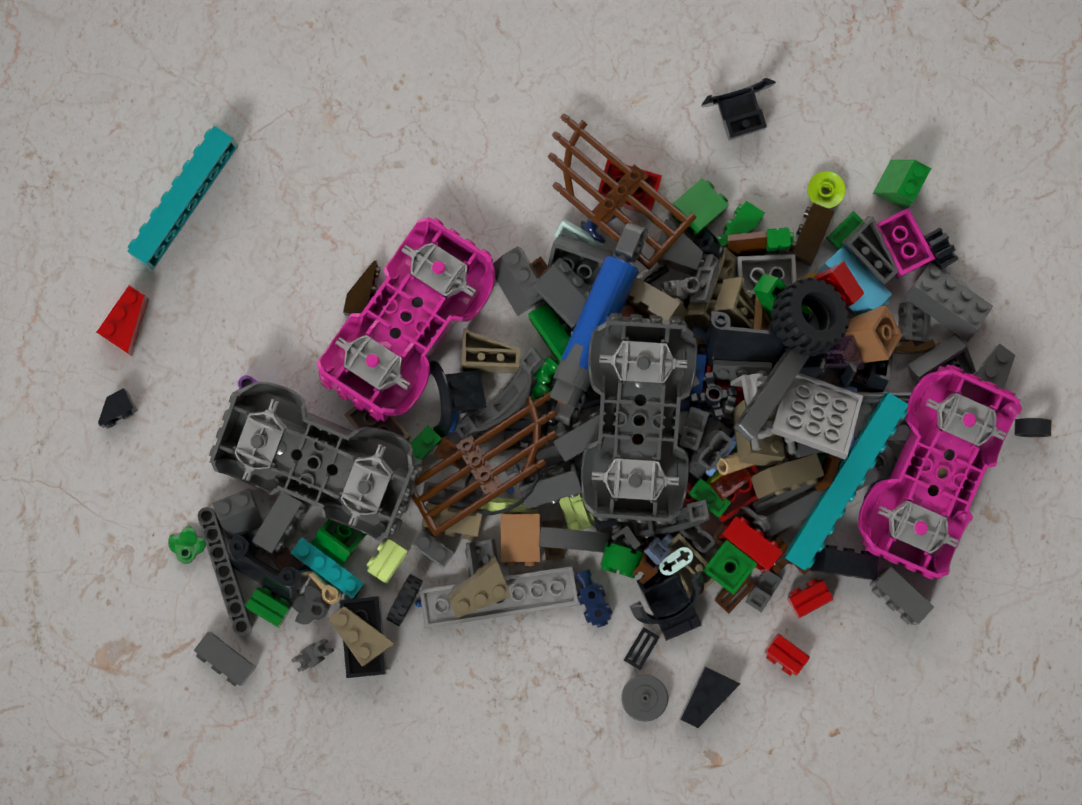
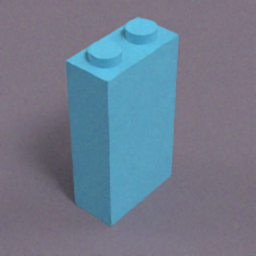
(875, 292)

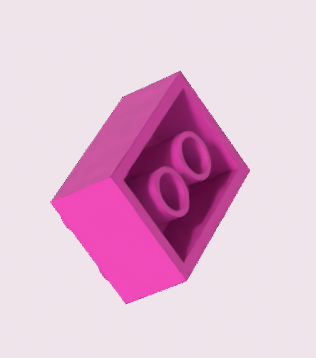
(905, 242)

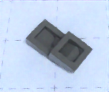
(694, 428)
(763, 590)

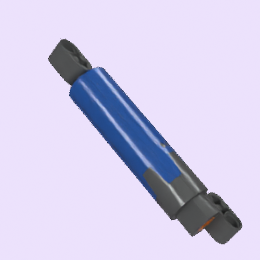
(606, 297)

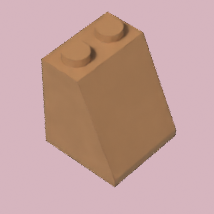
(874, 334)
(520, 539)

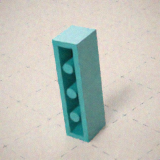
(328, 568)

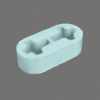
(672, 557)

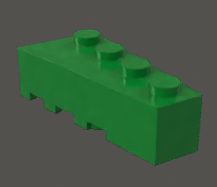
(767, 291)

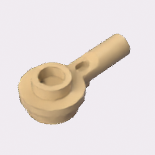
(330, 593)

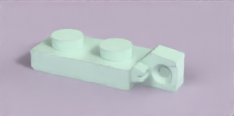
(569, 229)

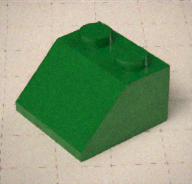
(338, 540)

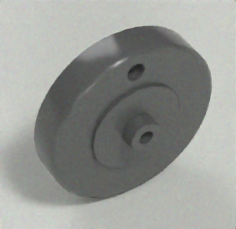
(644, 698)

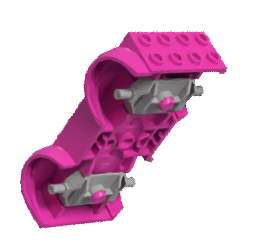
(391, 373)
(943, 414)

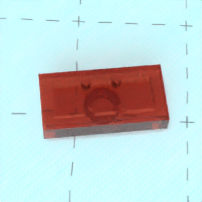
(730, 483)

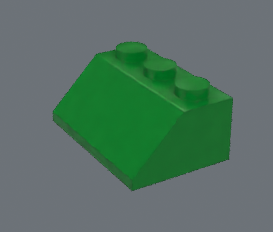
(550, 329)

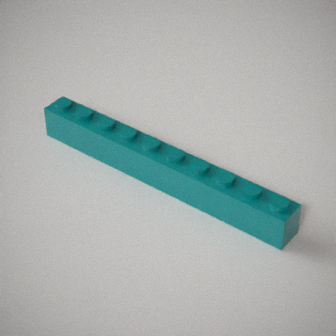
(846, 480)

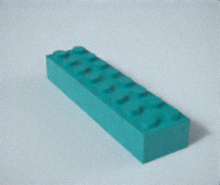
(183, 197)

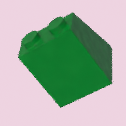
(902, 182)
(703, 203)

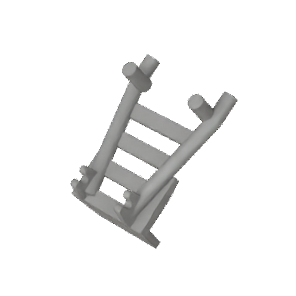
(751, 385)

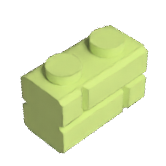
(575, 513)
(387, 560)

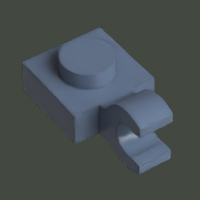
(658, 549)

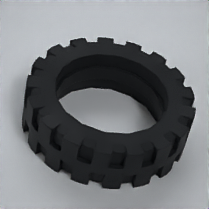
(404, 600)

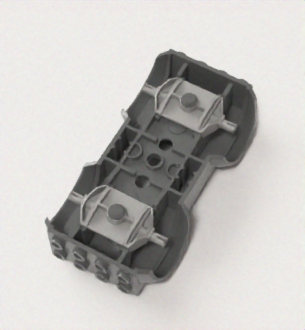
(629, 360)
(372, 462)

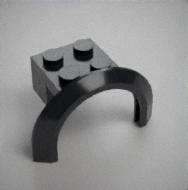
(740, 109)
(871, 378)
(458, 393)
(666, 597)

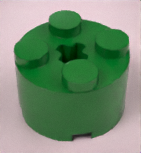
(621, 559)

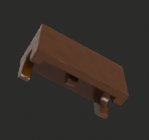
(646, 565)

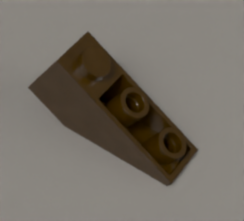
(362, 290)

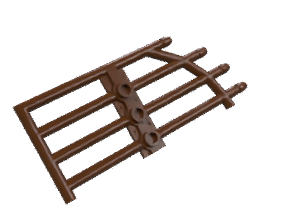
(619, 194)
(481, 469)

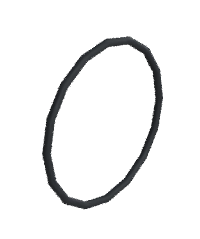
(514, 505)

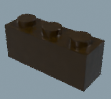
(811, 233)

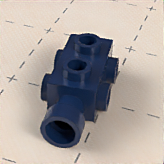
(594, 604)

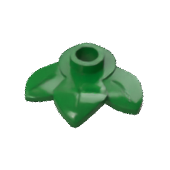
(186, 542)

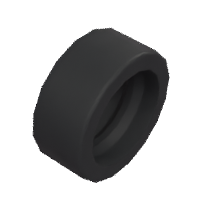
(1033, 427)

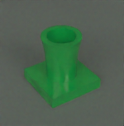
(741, 567)

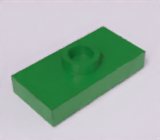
(844, 230)

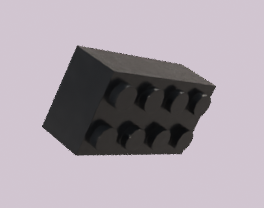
(370, 611)

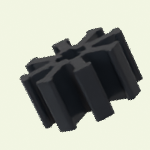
(941, 248)

